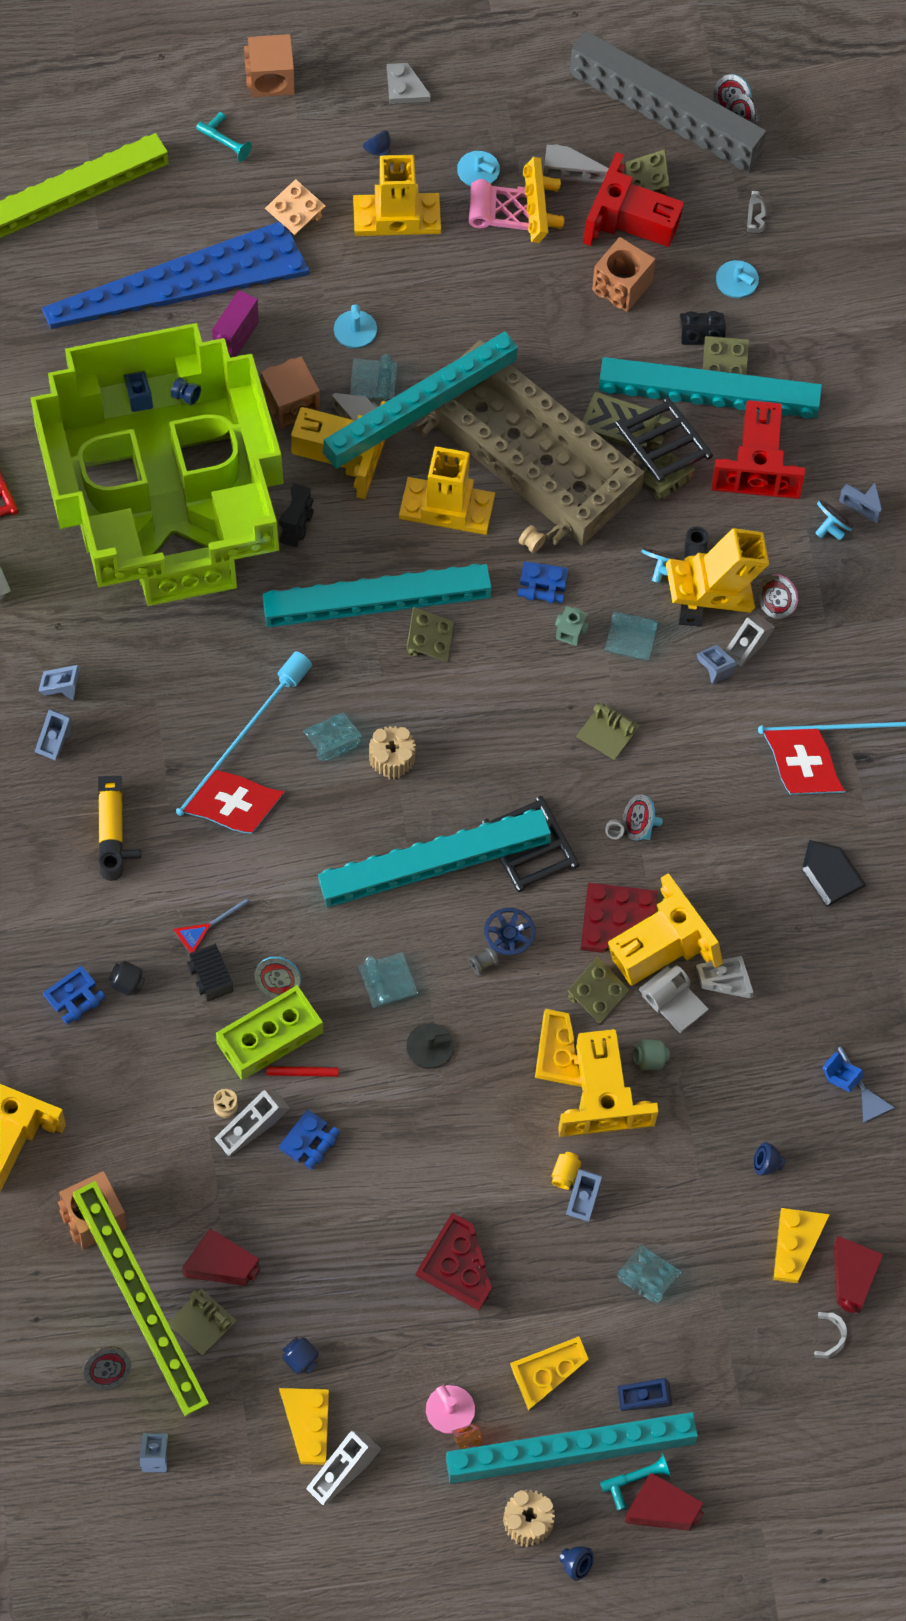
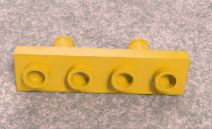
(534, 190)

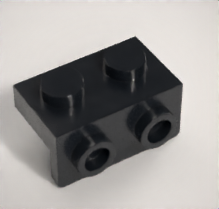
(698, 325)

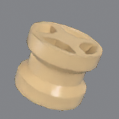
(532, 539)
(225, 1097)

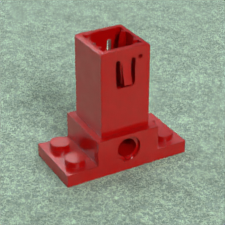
(632, 209)
(759, 460)

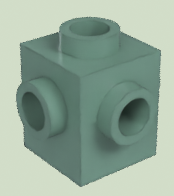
(571, 625)

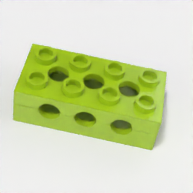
(269, 1018)

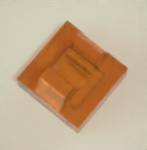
(467, 1434)

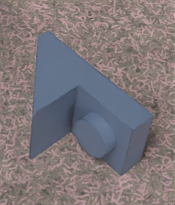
(865, 504)
(718, 663)
(60, 681)
(53, 734)
(584, 1194)
(154, 1452)

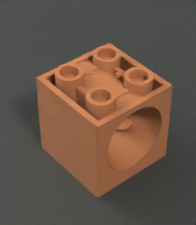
(269, 65)
(627, 260)
(289, 389)
(68, 1207)

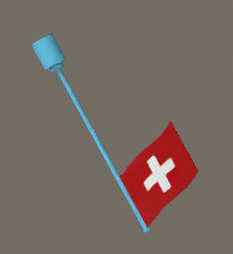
(805, 758)
(232, 798)

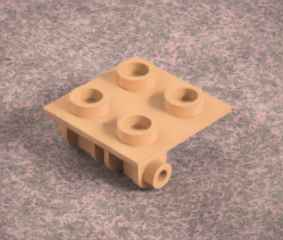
(295, 207)

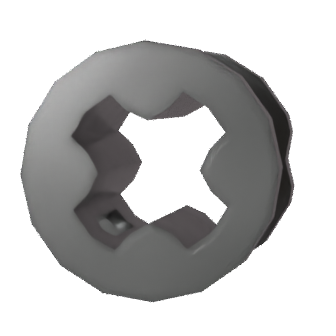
(483, 960)

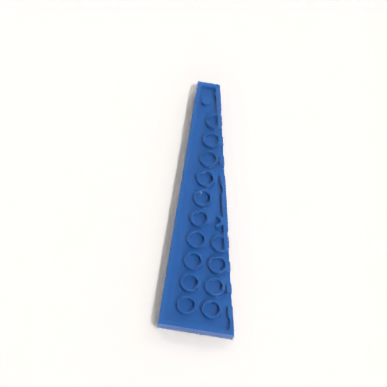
(235, 263)

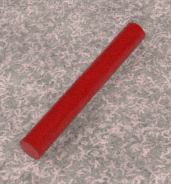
(302, 1071)

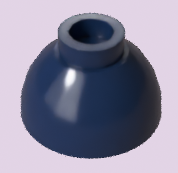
(378, 144)
(767, 1159)
(577, 1561)

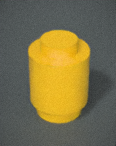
(566, 1170)

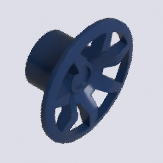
(509, 933)

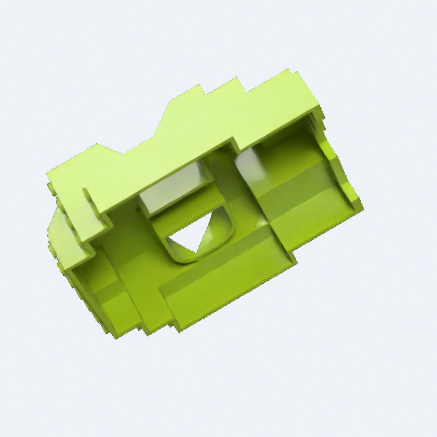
(218, 506)

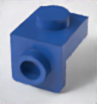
(842, 1073)

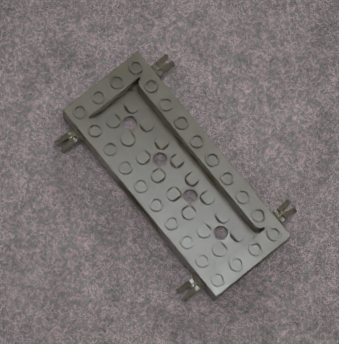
(545, 433)

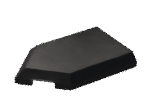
(830, 872)

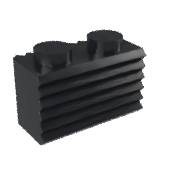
(210, 972)

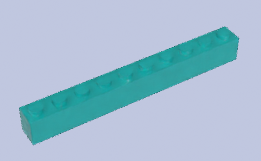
(707, 386)
(420, 400)
(376, 595)
(434, 857)
(571, 1448)

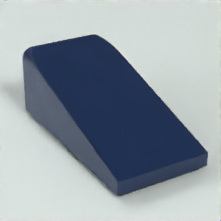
(138, 391)
(645, 1395)

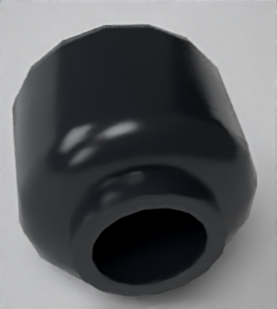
(126, 978)

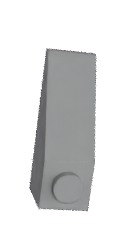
(571, 165)
(252, 1121)
(343, 1466)

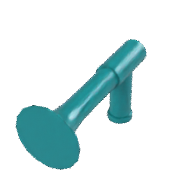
(242, 150)
(615, 1483)

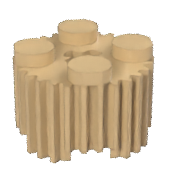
(392, 751)
(531, 1504)

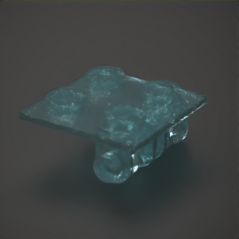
(374, 378)
(631, 636)
(333, 734)
(387, 979)
(648, 1273)

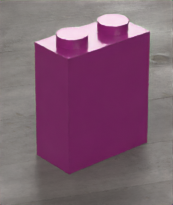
(237, 322)

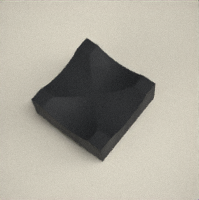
(296, 516)

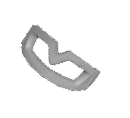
(756, 198)
(837, 1320)

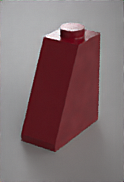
(221, 1261)
(854, 1273)
(664, 1506)

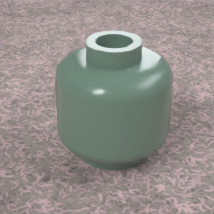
(650, 1054)

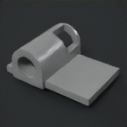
(673, 999)

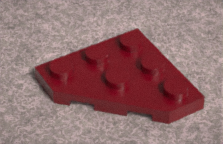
(613, 911)
(457, 1264)

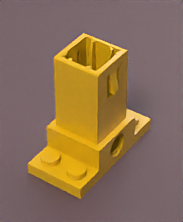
(396, 203)
(308, 439)
(448, 496)
(722, 575)
(664, 937)
(604, 1089)
(20, 1121)

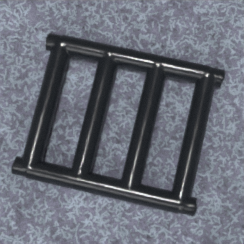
(648, 458)
(560, 842)

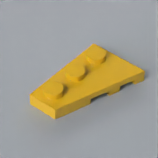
(557, 1053)
(796, 1241)
(547, 1369)

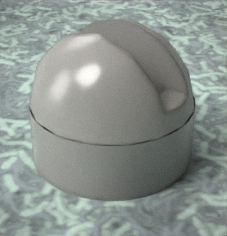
(612, 832)

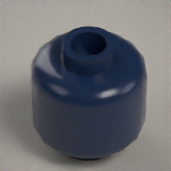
(300, 1355)

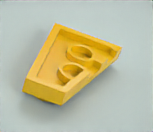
(308, 1422)

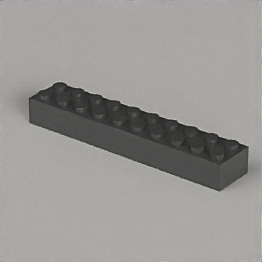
(667, 102)

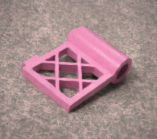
(484, 203)

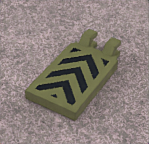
(607, 410)

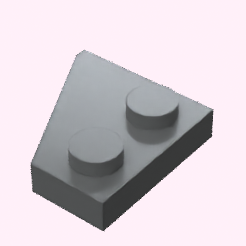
(405, 85)
(727, 978)

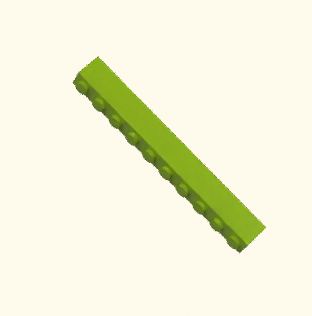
(81, 183)
(140, 1298)

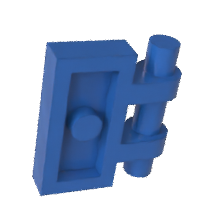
(543, 576)
(69, 990)
(302, 1137)

